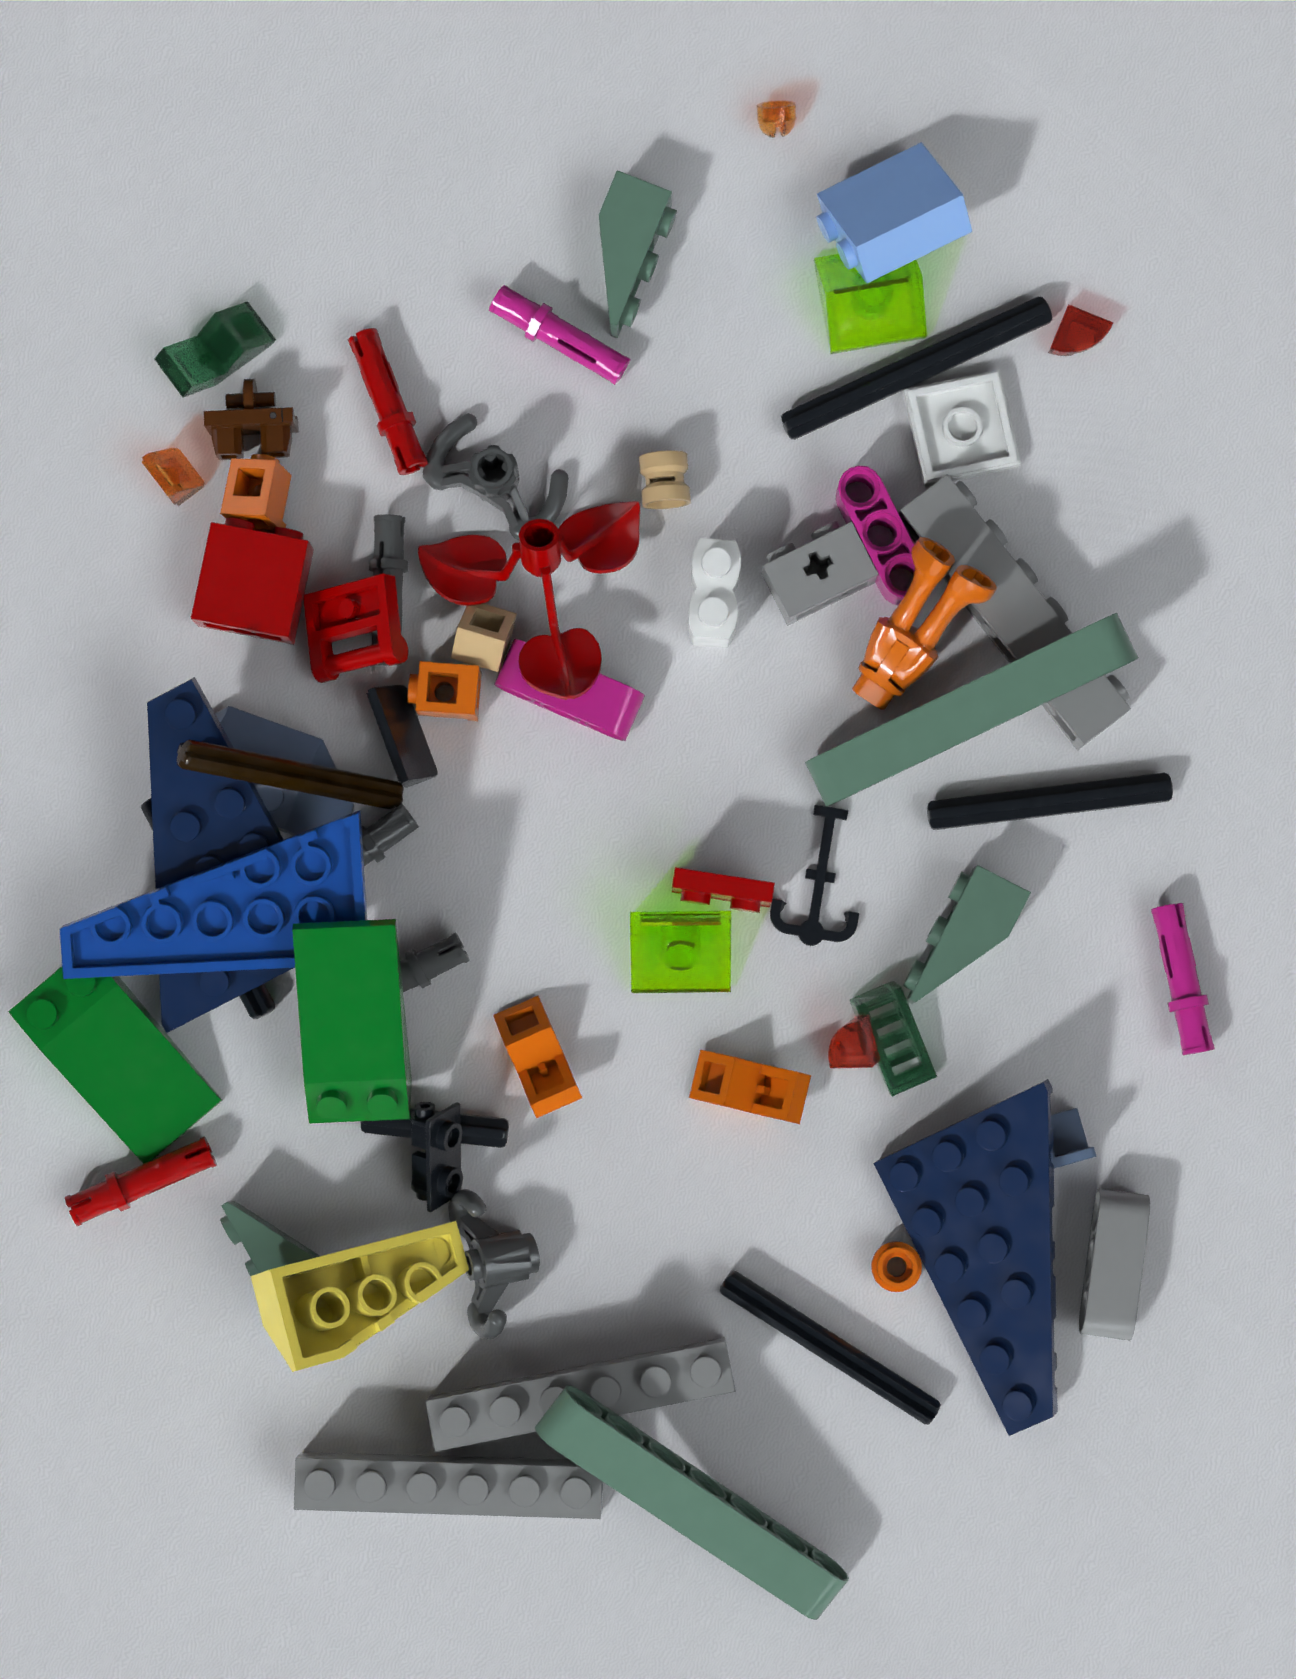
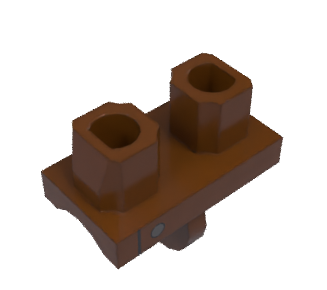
(272, 423)

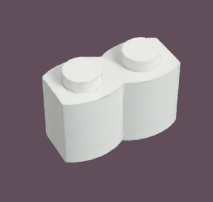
(714, 583)

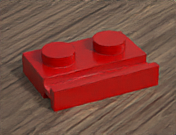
(701, 887)

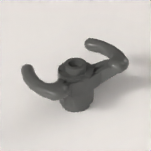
(491, 476)
(492, 1261)

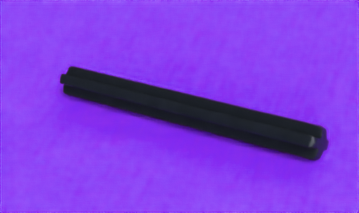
(916, 368)

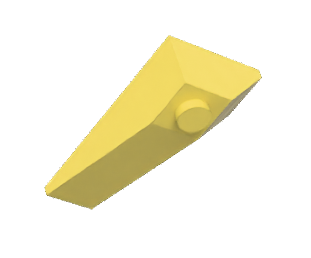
(341, 1299)

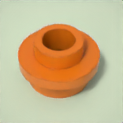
(912, 1266)

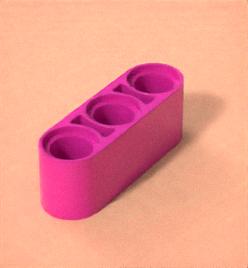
(874, 512)
(606, 707)

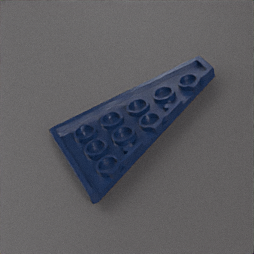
(197, 826)
(982, 1225)

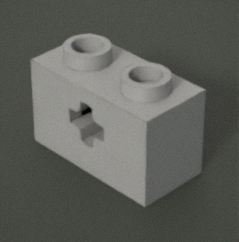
(846, 573)

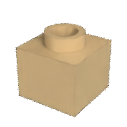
(483, 636)

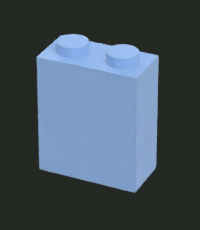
(893, 213)

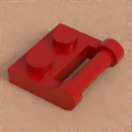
(350, 612)

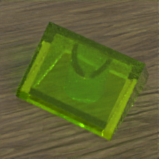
(872, 312)
(680, 951)

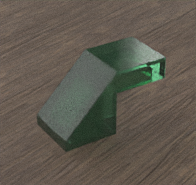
(218, 350)

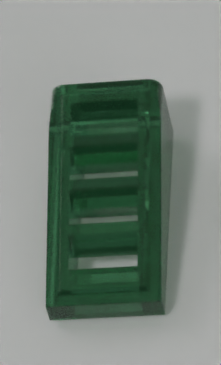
(875, 999)

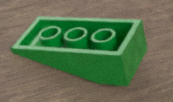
(352, 1021)
(117, 1059)

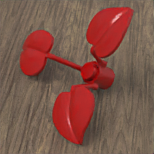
(469, 566)

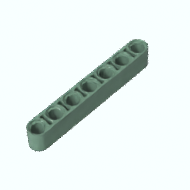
(972, 709)
(691, 1502)

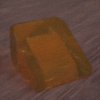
(173, 474)

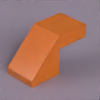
(537, 1056)
(750, 1086)

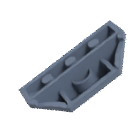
(289, 809)

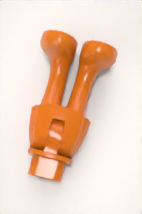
(896, 649)

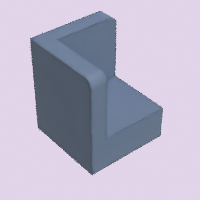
(1069, 1139)

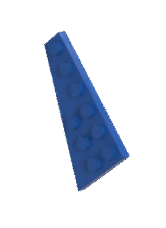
(227, 914)

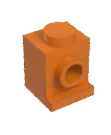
(257, 491)
(432, 675)

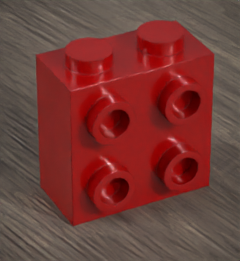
(252, 581)

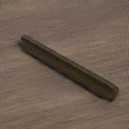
(289, 774)

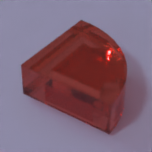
(1079, 332)
(854, 1045)

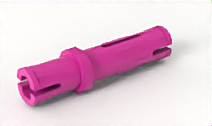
(557, 333)
(1182, 979)

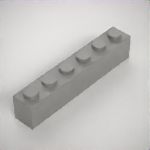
(1017, 614)
(619, 1384)
(445, 1485)

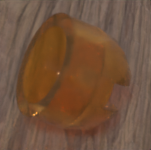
(776, 114)

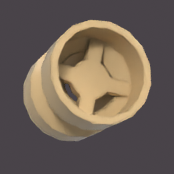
(664, 479)

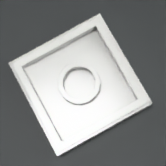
(962, 427)

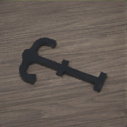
(811, 931)

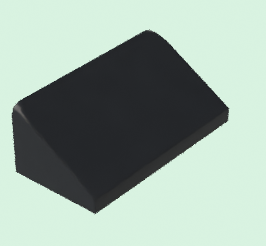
(402, 734)

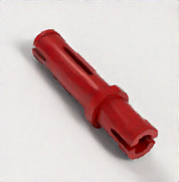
(383, 389)
(140, 1181)

